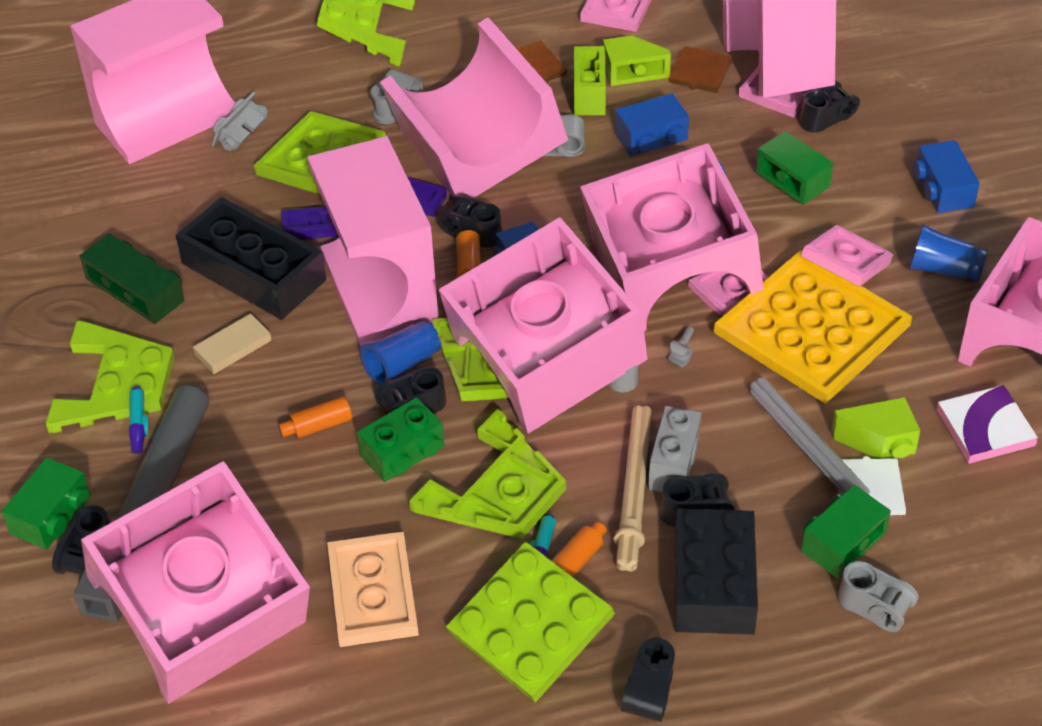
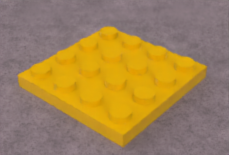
(813, 327)

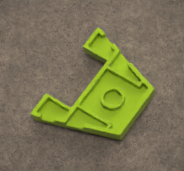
(359, 22)
(124, 364)
(468, 367)
(507, 495)

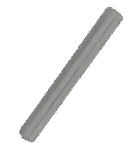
(805, 436)

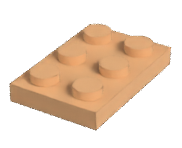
(372, 589)

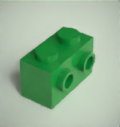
(794, 167)
(400, 439)
(46, 503)
(845, 530)

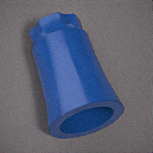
(947, 255)
(399, 352)

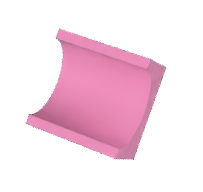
(792, 40)
(151, 73)
(482, 121)
(670, 225)
(384, 241)
(1010, 300)
(546, 322)
(198, 579)

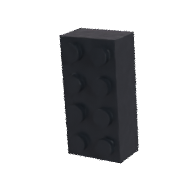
(251, 258)

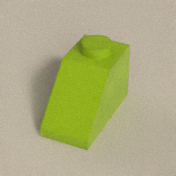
(635, 60)
(878, 429)

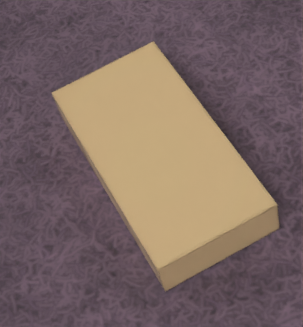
(232, 343)

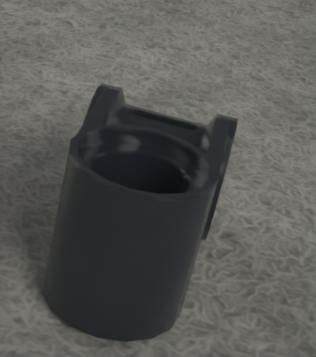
(827, 107)
(473, 216)
(424, 383)
(694, 493)
(69, 552)
(650, 683)

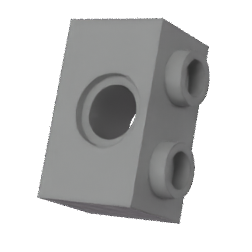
(674, 446)

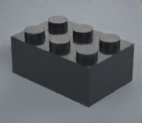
(715, 571)

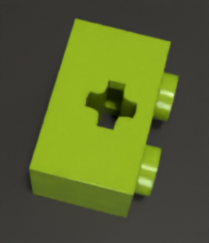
(589, 80)

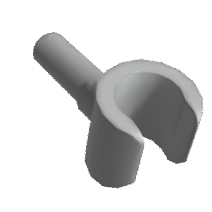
(680, 352)

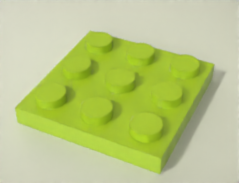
(310, 136)
(530, 621)

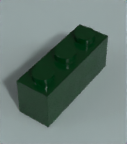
(132, 278)

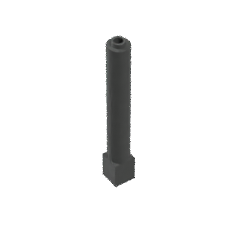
(152, 480)

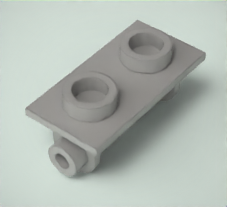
(231, 129)

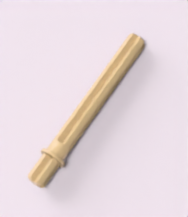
(630, 536)

